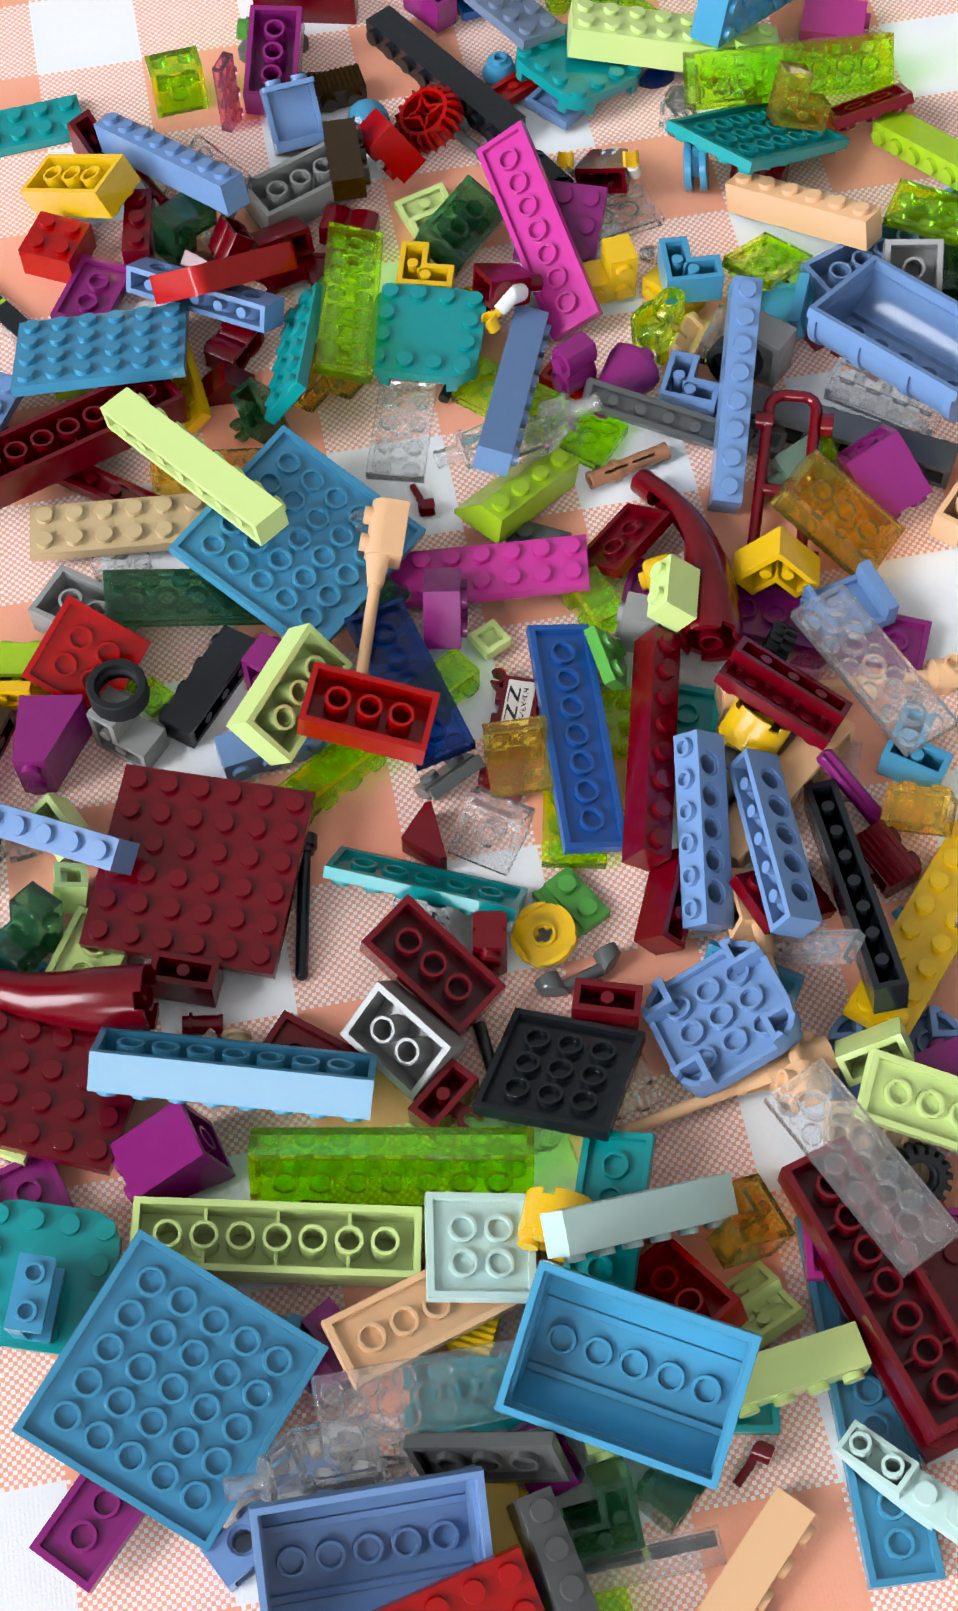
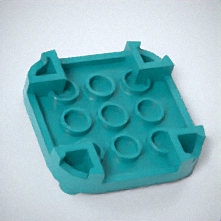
(574, 81)
(428, 334)
(81, 1243)

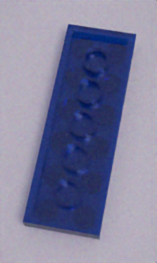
(403, 657)

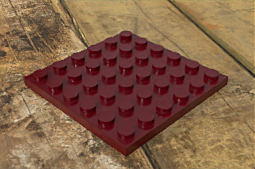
(208, 871)

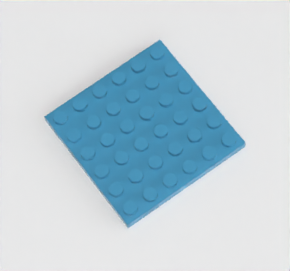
(310, 566)
(170, 1389)

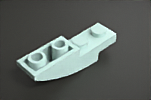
(900, 1479)

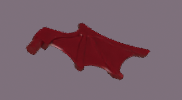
(309, 271)

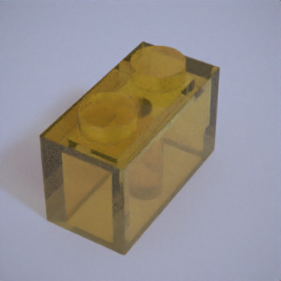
(920, 808)

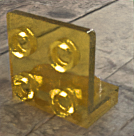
(517, 756)

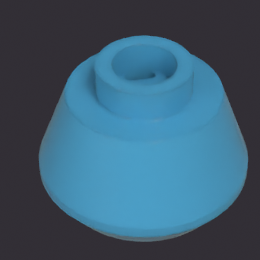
(498, 67)

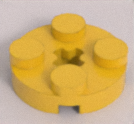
(562, 940)

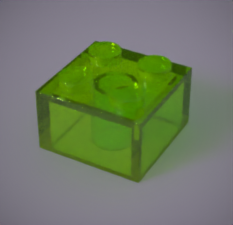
(177, 81)

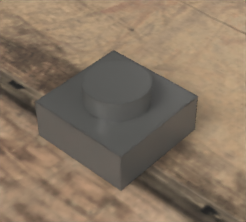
(778, 442)

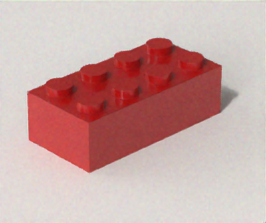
(367, 713)

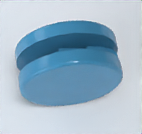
(695, 165)

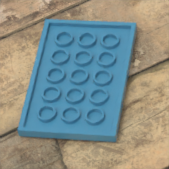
(100, 350)

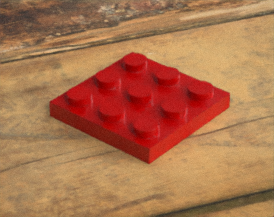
(76, 645)

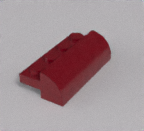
(783, 693)

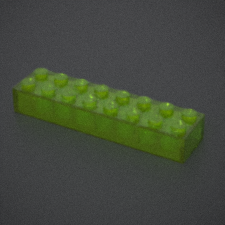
(748, 72)
(387, 1163)

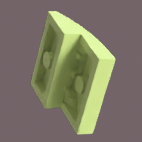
(418, 207)
(766, 1303)

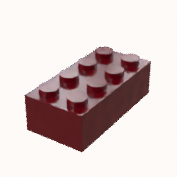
(432, 966)

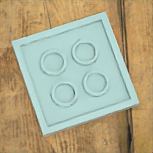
(475, 1248)

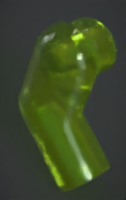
(829, 448)

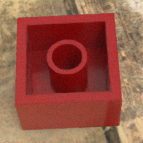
(56, 246)

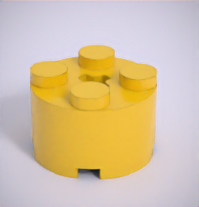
(751, 729)
(530, 1229)

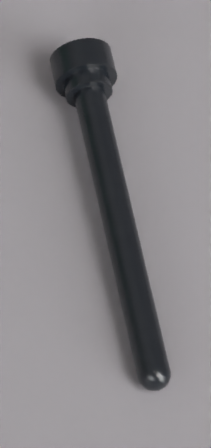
(303, 909)

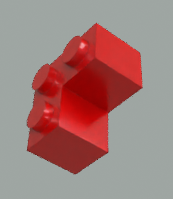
(390, 146)

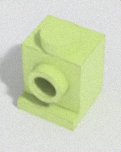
(70, 884)

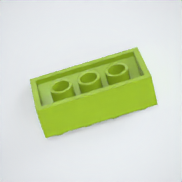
(516, 499)

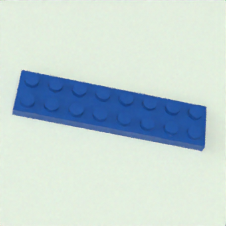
(577, 739)

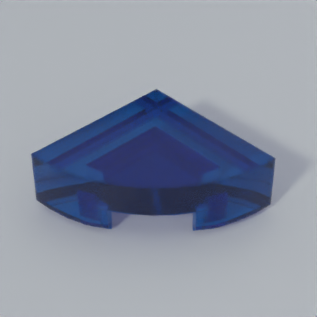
(656, 78)

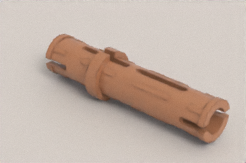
(625, 466)

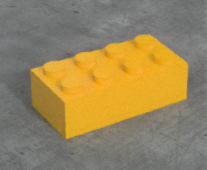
(81, 185)

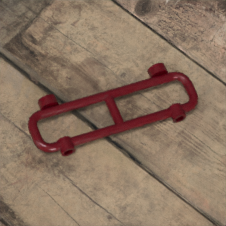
(819, 426)

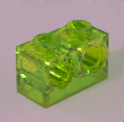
(617, 721)

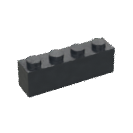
(206, 688)

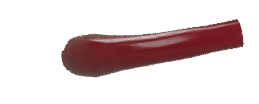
(719, 605)
(84, 997)

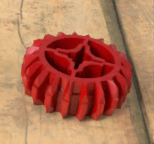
(430, 117)

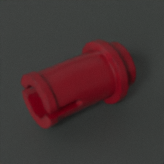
(201, 1024)

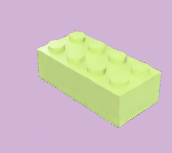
(272, 705)

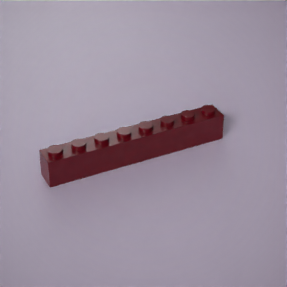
(651, 750)

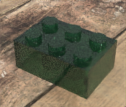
(461, 225)

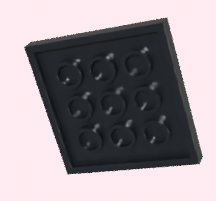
(560, 1074)

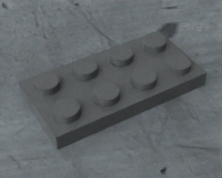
(501, 1454)

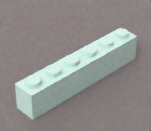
(638, 1216)

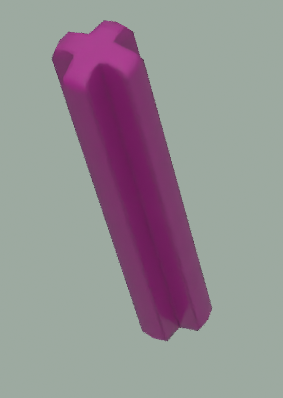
(850, 786)

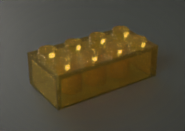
(836, 514)

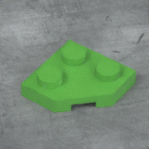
(608, 656)

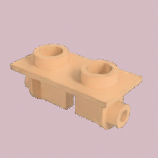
(692, 333)

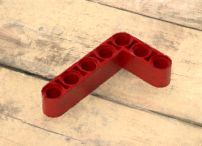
(223, 272)

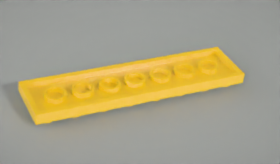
(923, 938)

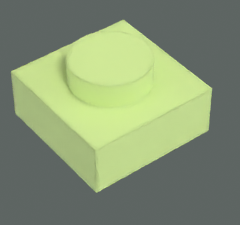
(490, 639)

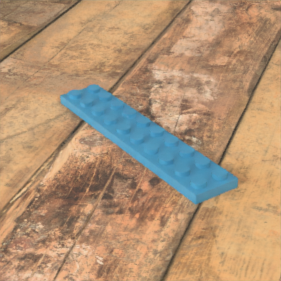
(891, 1543)

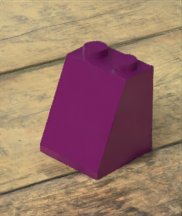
(885, 470)
(48, 739)
(171, 1155)

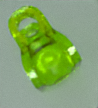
(654, 322)

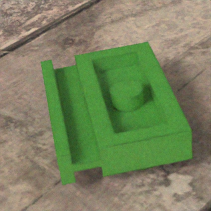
(576, 897)

